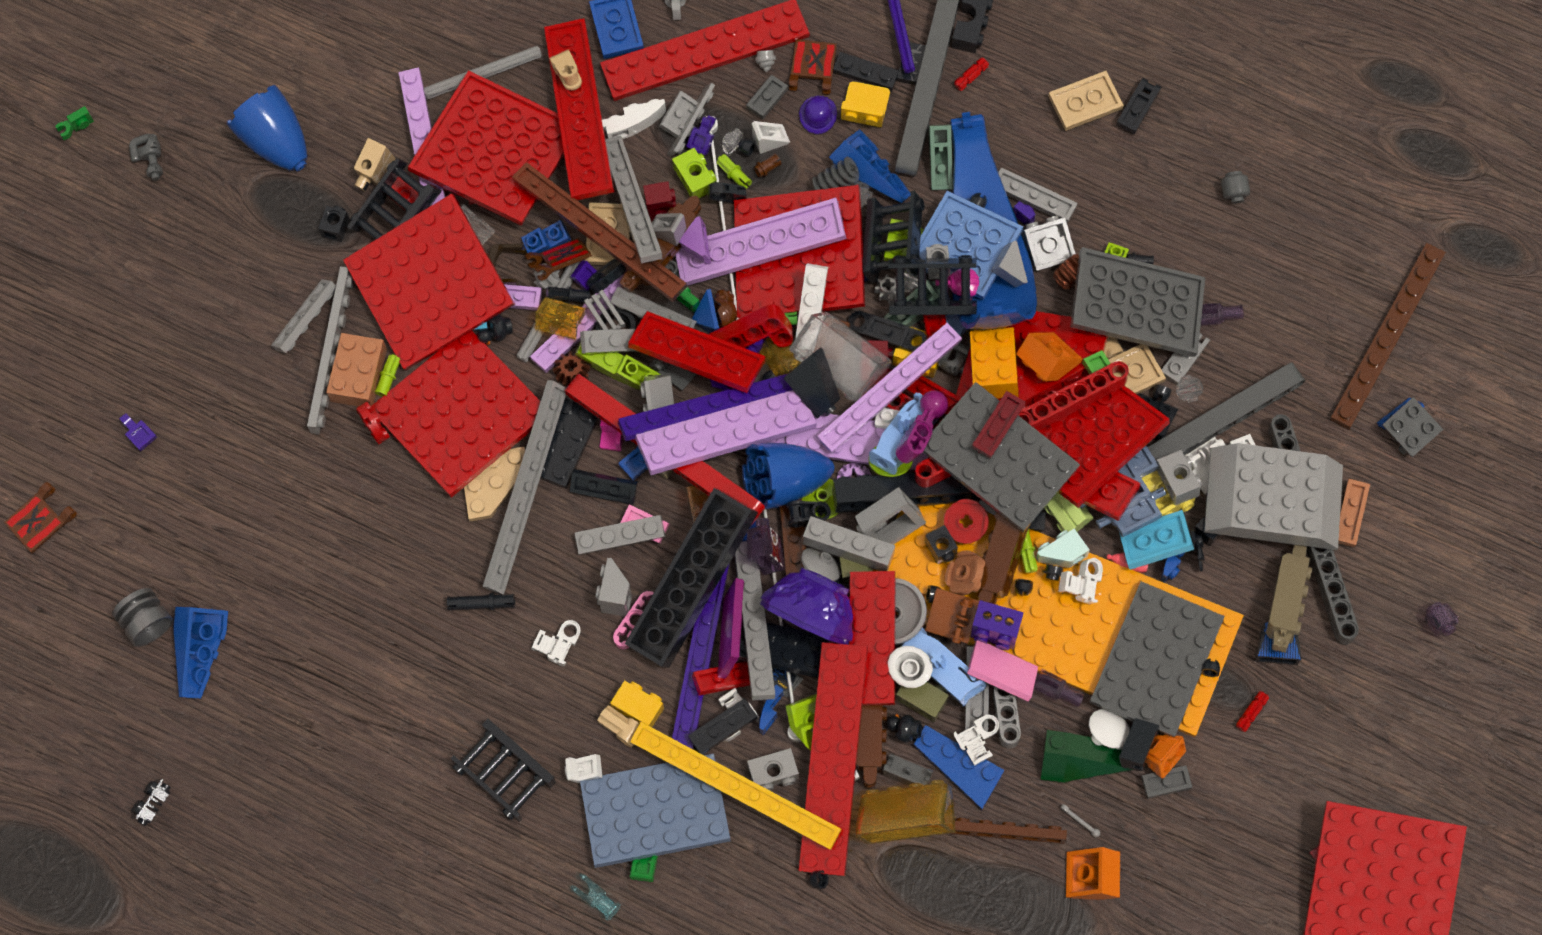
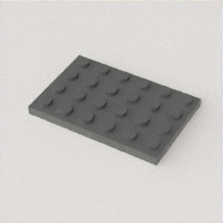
(1138, 302)
(1020, 474)
(1157, 659)

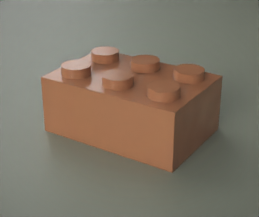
(356, 370)

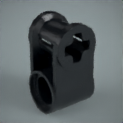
(801, 511)

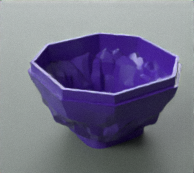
(812, 604)

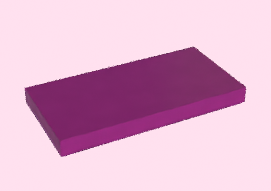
(730, 628)

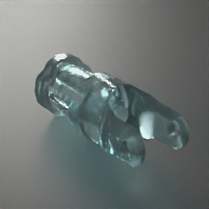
(597, 898)

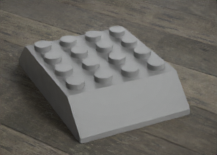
(1274, 495)

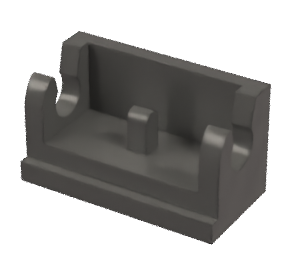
(906, 771)

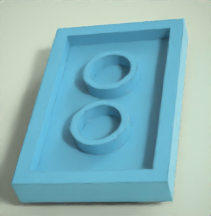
(1157, 540)

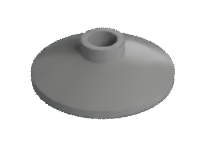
(821, 563)

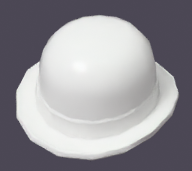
(910, 666)

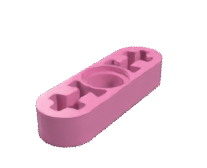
(621, 630)

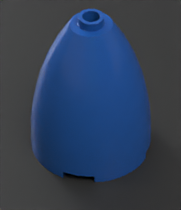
(271, 129)
(784, 472)

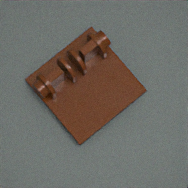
(952, 616)

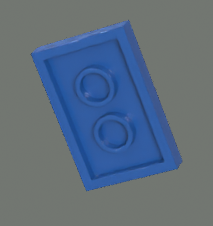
(616, 27)

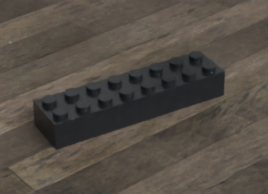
(691, 578)

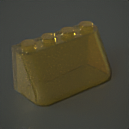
(906, 812)

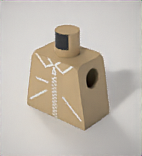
(372, 164)

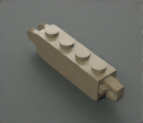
(1287, 598)

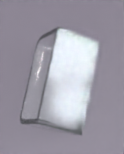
(851, 358)

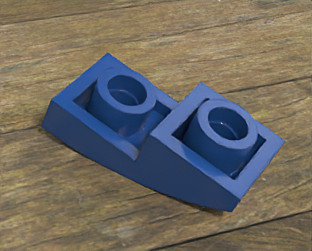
(545, 239)
(1171, 567)

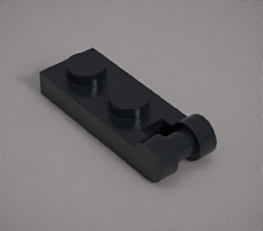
(1138, 106)

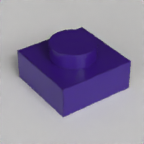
(1024, 213)
(582, 274)

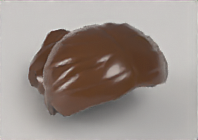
(725, 308)

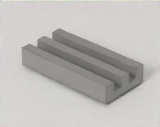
(595, 299)

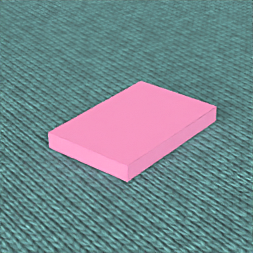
(1002, 670)

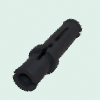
(481, 602)

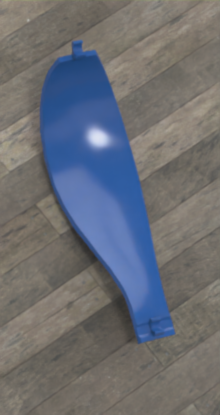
(974, 174)

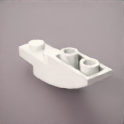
(635, 119)

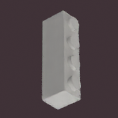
(848, 544)

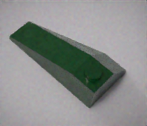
(1077, 757)

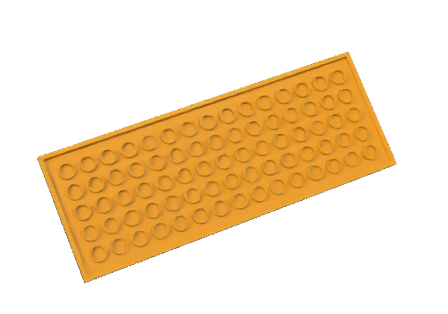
(1055, 627)

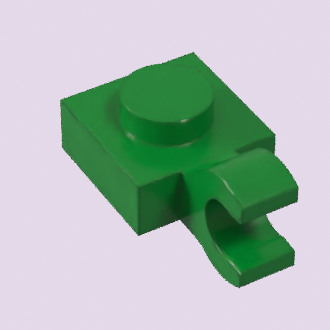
(77, 120)

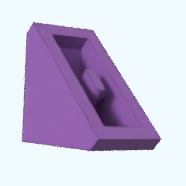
(696, 240)

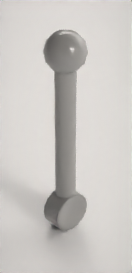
(1095, 832)

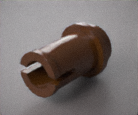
(761, 169)

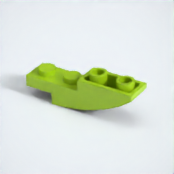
(619, 367)

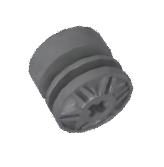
(142, 617)

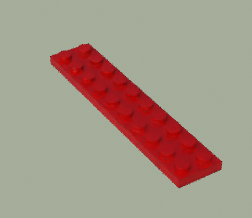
(704, 49)
(580, 114)
(834, 752)

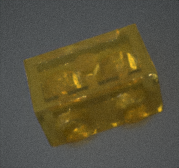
(559, 318)
(779, 358)

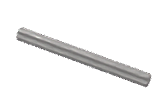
(484, 71)
(534, 335)

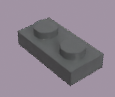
(767, 97)
(1175, 781)

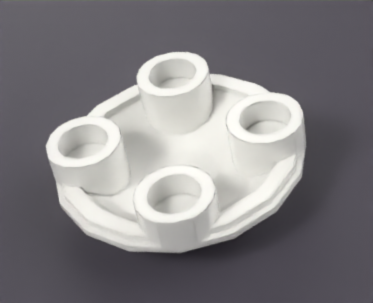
(1108, 729)

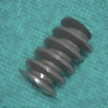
(839, 175)

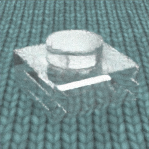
(731, 141)

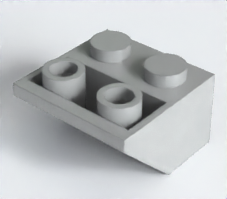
(657, 391)
(615, 592)

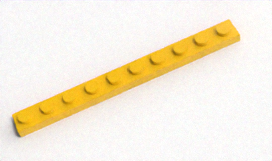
(736, 785)

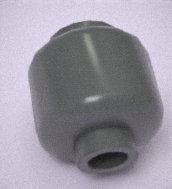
(1235, 187)

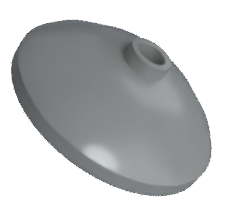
(911, 610)

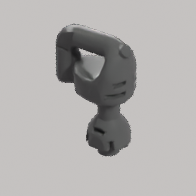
(149, 152)
(954, 366)

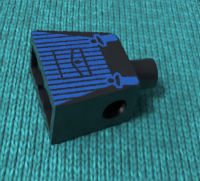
(1266, 655)

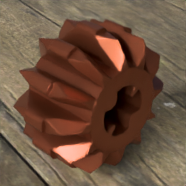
(1067, 272)
(563, 368)

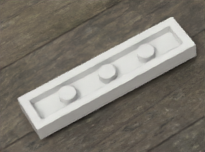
(812, 293)

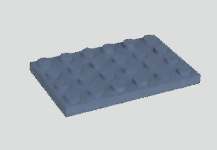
(651, 813)

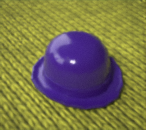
(818, 114)

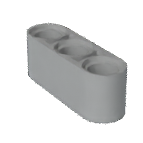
(1007, 725)

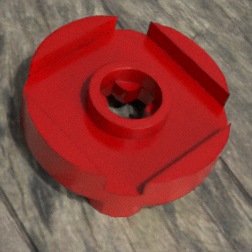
(372, 422)
(975, 512)

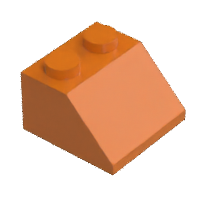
(1048, 356)
(1093, 874)

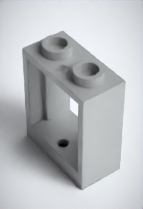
(884, 510)

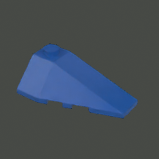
(870, 166)
(196, 646)

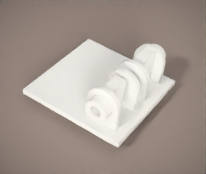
(1200, 460)

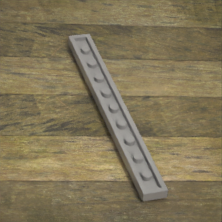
(525, 488)

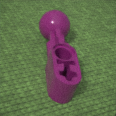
(933, 406)

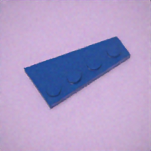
(973, 781)

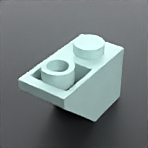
(1064, 551)

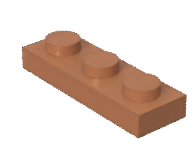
(1352, 511)

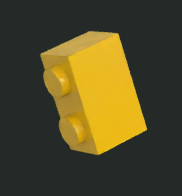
(637, 704)

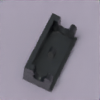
(1138, 744)

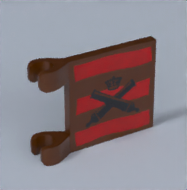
(813, 61)
(558, 257)
(37, 520)

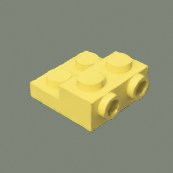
(1165, 503)

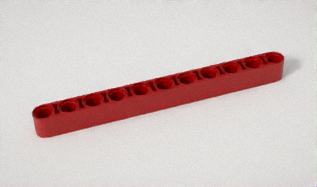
(1048, 406)
(698, 473)

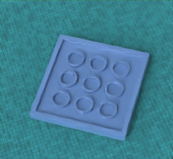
(970, 231)

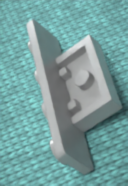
(682, 115)

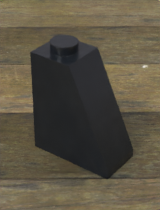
(815, 384)

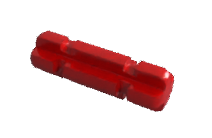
(971, 74)
(1252, 711)

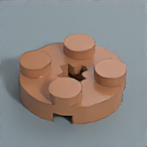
(966, 563)

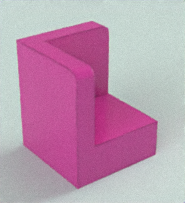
(610, 438)

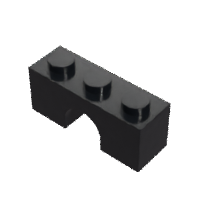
(968, 34)

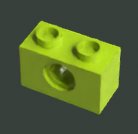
(689, 163)

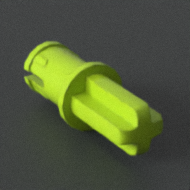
(733, 171)
(387, 375)
(1028, 556)

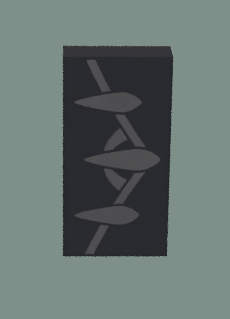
(917, 53)

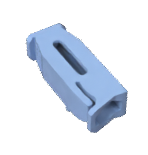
(885, 453)
(947, 668)

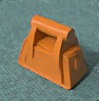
(1165, 754)

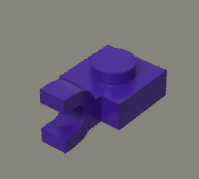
(700, 137)
(138, 433)

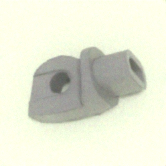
(675, 5)

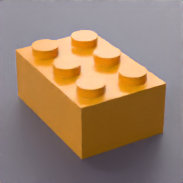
(994, 360)

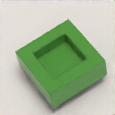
(1095, 362)

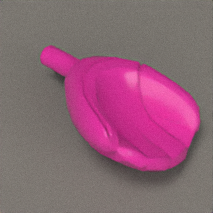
(954, 282)

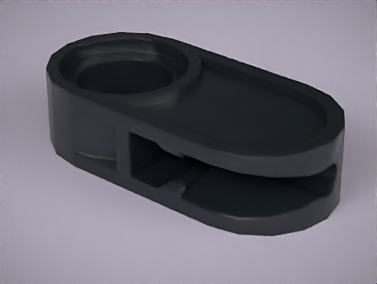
(726, 192)
(606, 275)

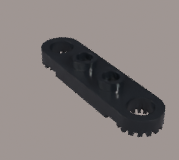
(886, 330)

